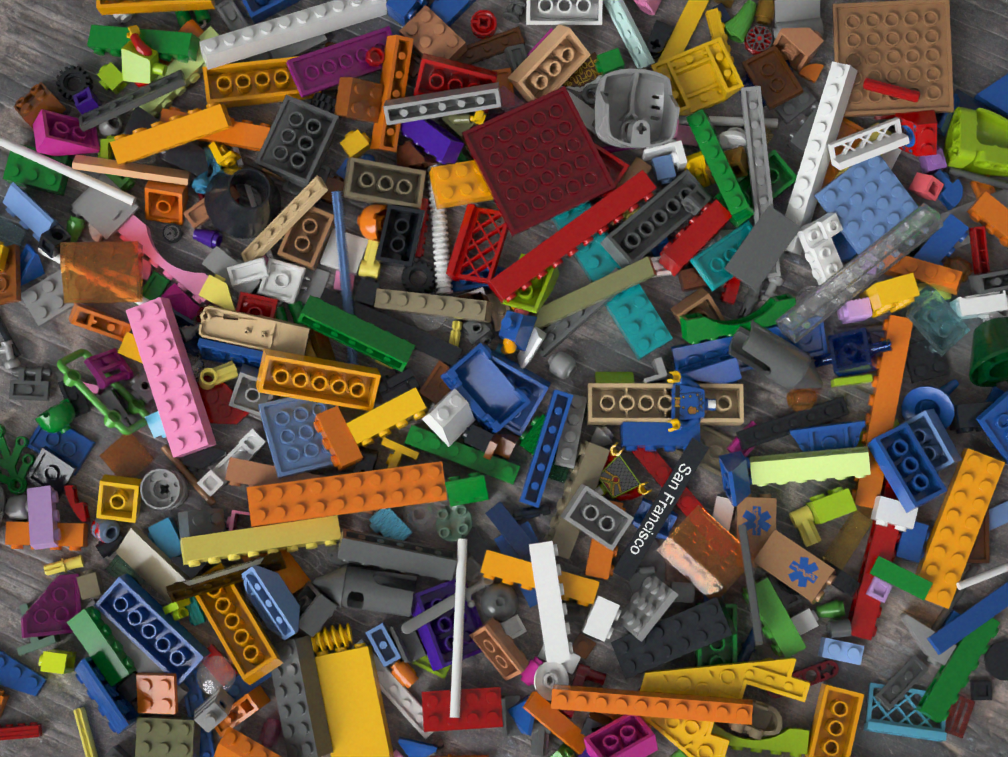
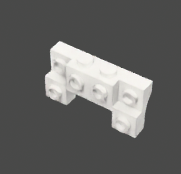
(820, 247)

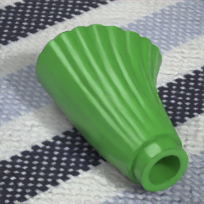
(740, 24)

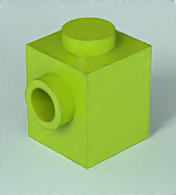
(111, 78)

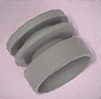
(153, 489)

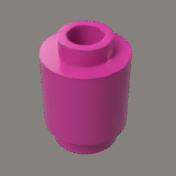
(529, 672)

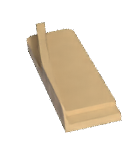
(253, 330)

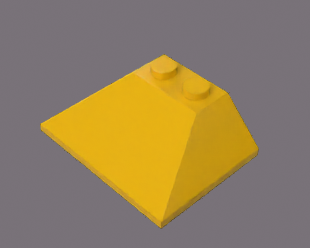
(701, 76)

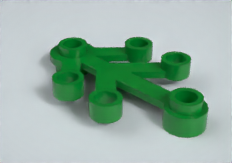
(10, 461)

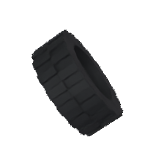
(844, 581)

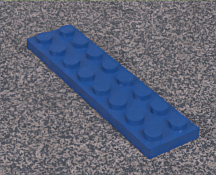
(690, 354)

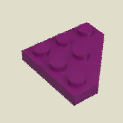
(53, 608)

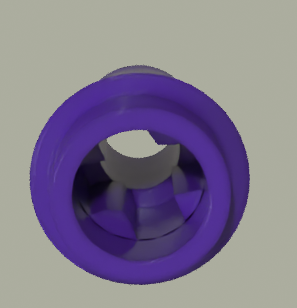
(208, 237)

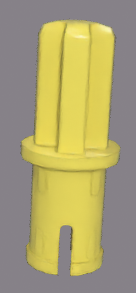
(64, 565)

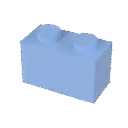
(841, 650)

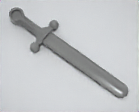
(443, 606)

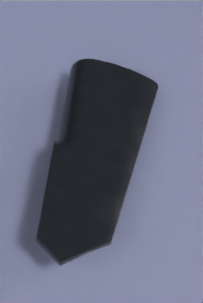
(186, 156)

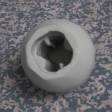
(111, 127)

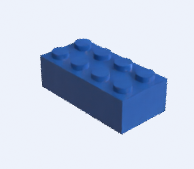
(906, 467)

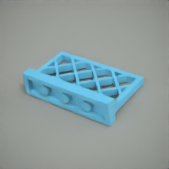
(899, 728)

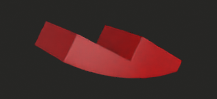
(80, 509)

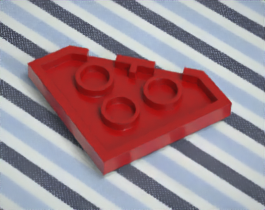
(216, 404)

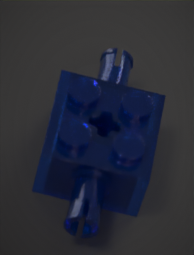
(841, 354)

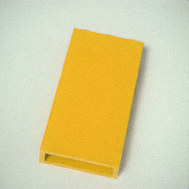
(353, 702)

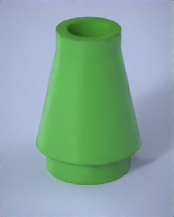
(75, 227)
(832, 609)

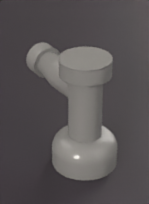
(774, 282)
(11, 362)

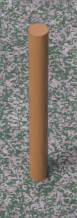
(188, 475)

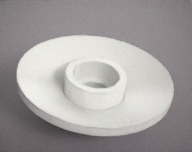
(557, 675)

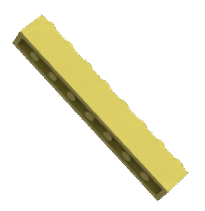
(259, 540)

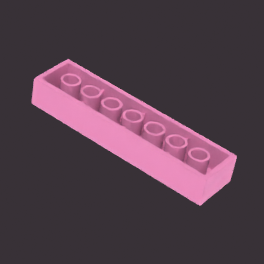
(171, 377)

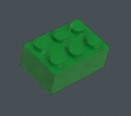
(34, 175)

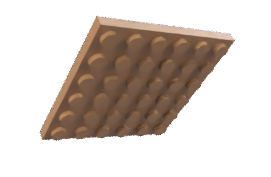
(898, 45)

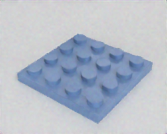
(866, 201)
(292, 435)

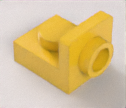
(222, 155)

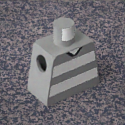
(210, 712)

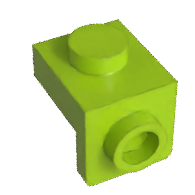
(106, 150)

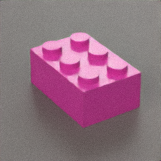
(622, 738)

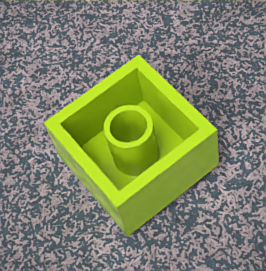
(831, 506)

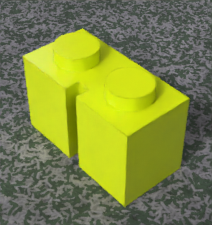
(57, 661)

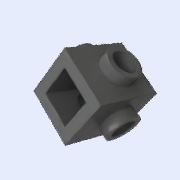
(479, 332)
(137, 391)

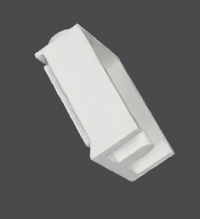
(971, 306)

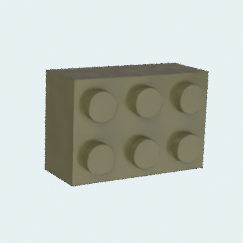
(167, 736)

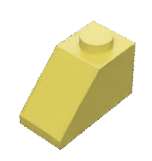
(217, 292)

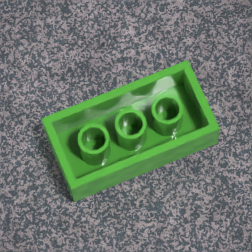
(775, 620)

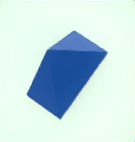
(30, 265)
(521, 717)
(416, 748)

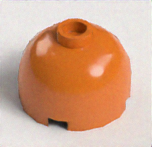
(372, 221)

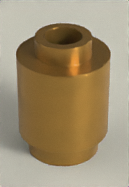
(765, 12)

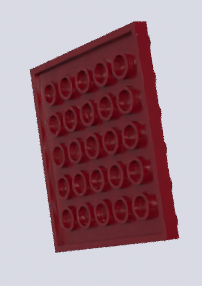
(538, 161)

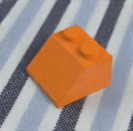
(165, 202)

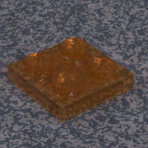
(127, 456)

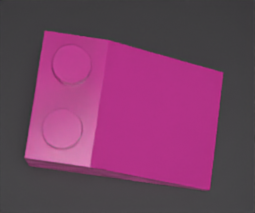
(62, 135)

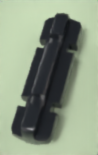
(531, 512)

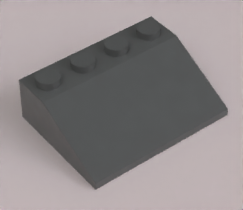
(298, 141)

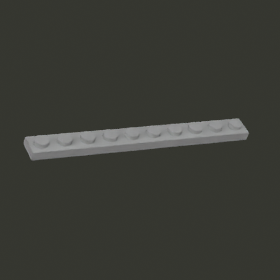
(757, 156)

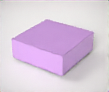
(879, 589)

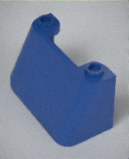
(486, 389)

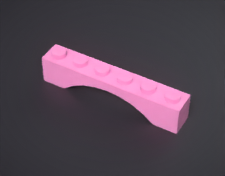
(136, 230)

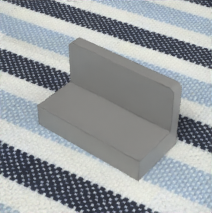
(659, 371)

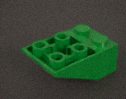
(467, 490)

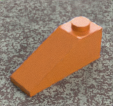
(98, 322)
(243, 709)

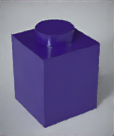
(86, 101)

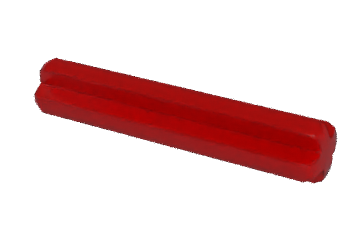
(891, 90)

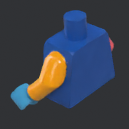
(515, 331)

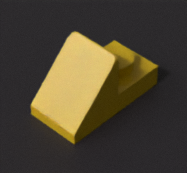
(696, 166)

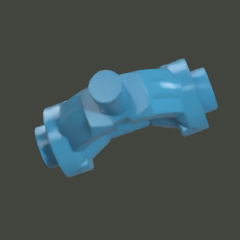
(202, 181)

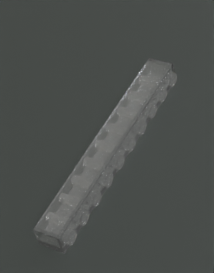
(859, 273)

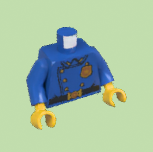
(687, 403)

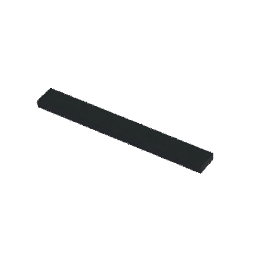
(423, 341)

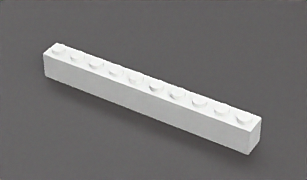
(288, 30)
(816, 155)

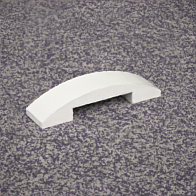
(245, 450)

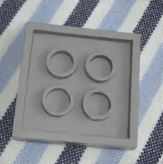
(646, 607)

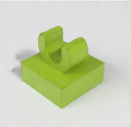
(178, 609)

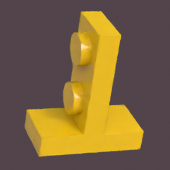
(400, 450)

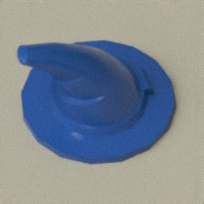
(930, 397)

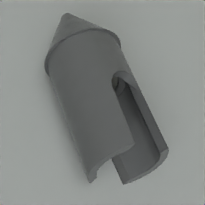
(775, 358)
(369, 589)

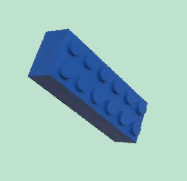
(151, 630)

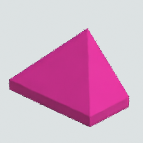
(181, 301)

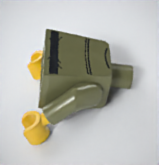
(461, 122)

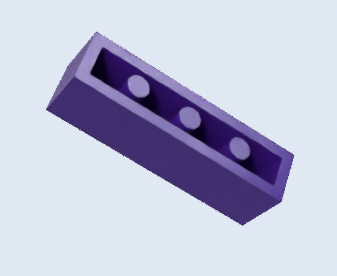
(434, 139)

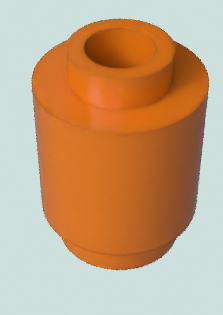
(404, 673)

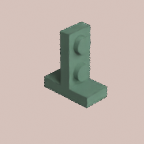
(36, 642)

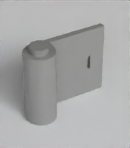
(797, 15)
(102, 210)

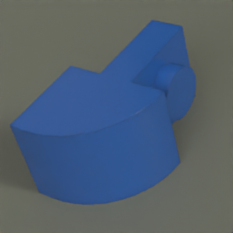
(951, 192)

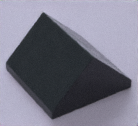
(191, 571)

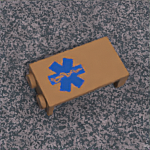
(759, 518)
(795, 567)

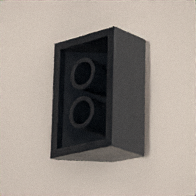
(400, 236)

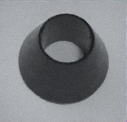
(234, 218)

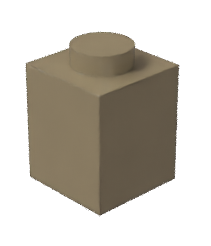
(90, 584)

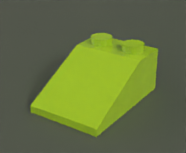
(536, 295)

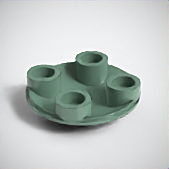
(453, 522)

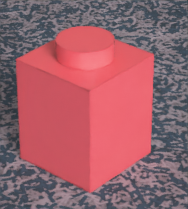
(926, 186)

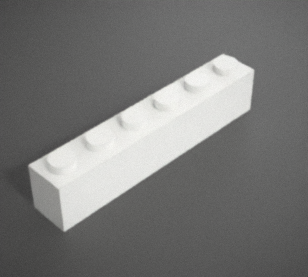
(549, 601)

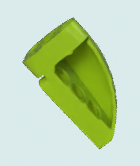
(977, 142)

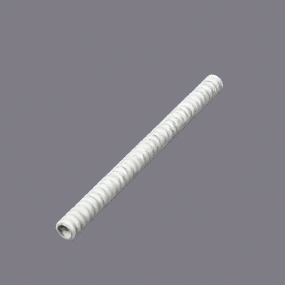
(440, 240)

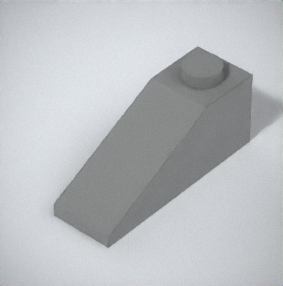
(920, 634)

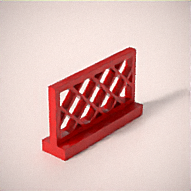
(464, 245)

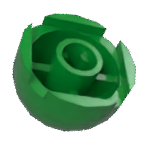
(57, 417)

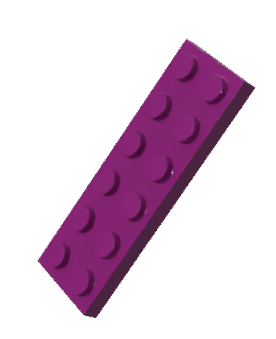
(345, 59)

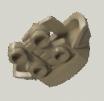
(765, 721)

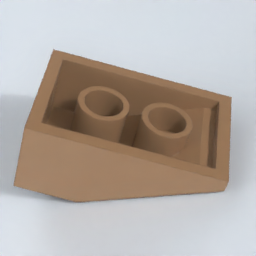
(699, 302)

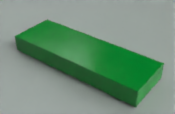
(901, 578)

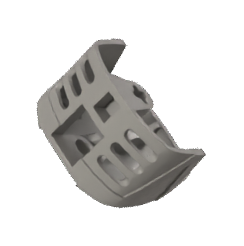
(630, 102)

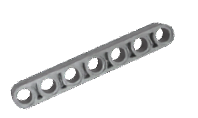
(141, 660)

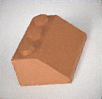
(798, 45)
(500, 649)

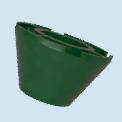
(989, 353)

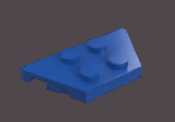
(828, 436)

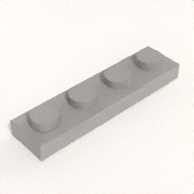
(571, 432)

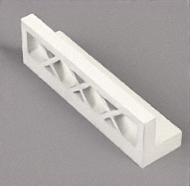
(869, 150)

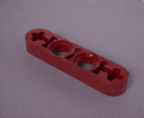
(802, 674)

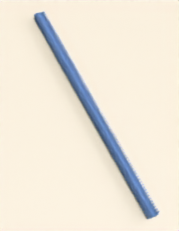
(341, 245)

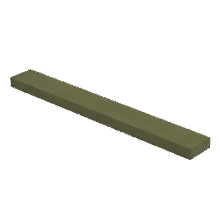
(594, 292)

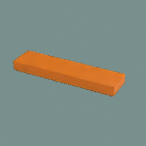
(555, 722)

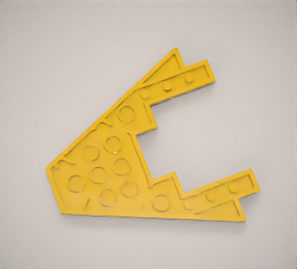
(723, 681)

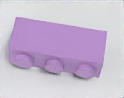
(43, 517)

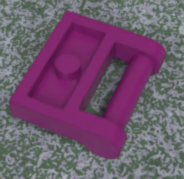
(107, 362)

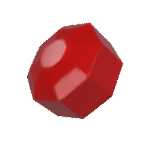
(375, 57)

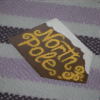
(584, 75)

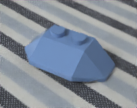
(272, 600)

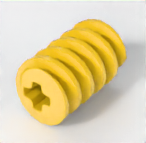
(332, 638)

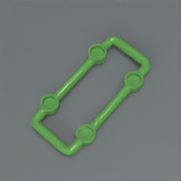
(112, 418)

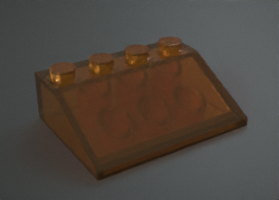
(102, 271)
(704, 553)

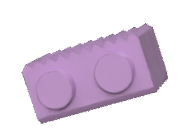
(855, 311)

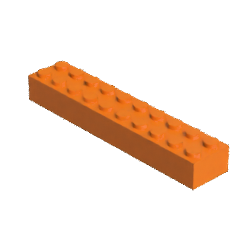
(346, 493)

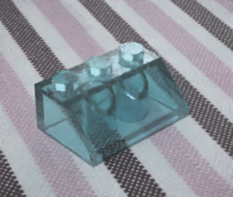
(936, 320)

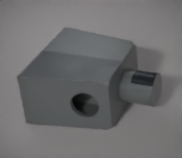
(113, 401)

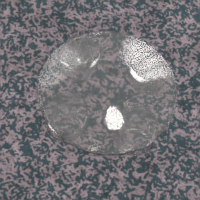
(215, 673)

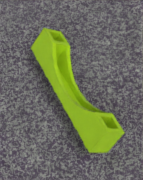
(788, 740)

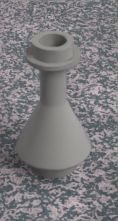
(601, 436)

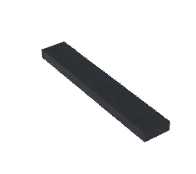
(780, 426)

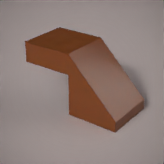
(502, 445)

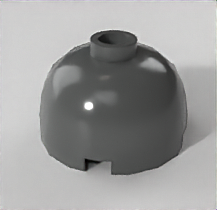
(499, 601)

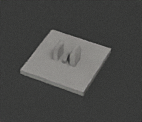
(312, 284)

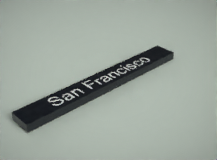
(660, 509)

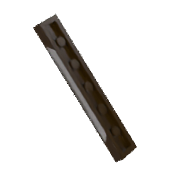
(222, 578)

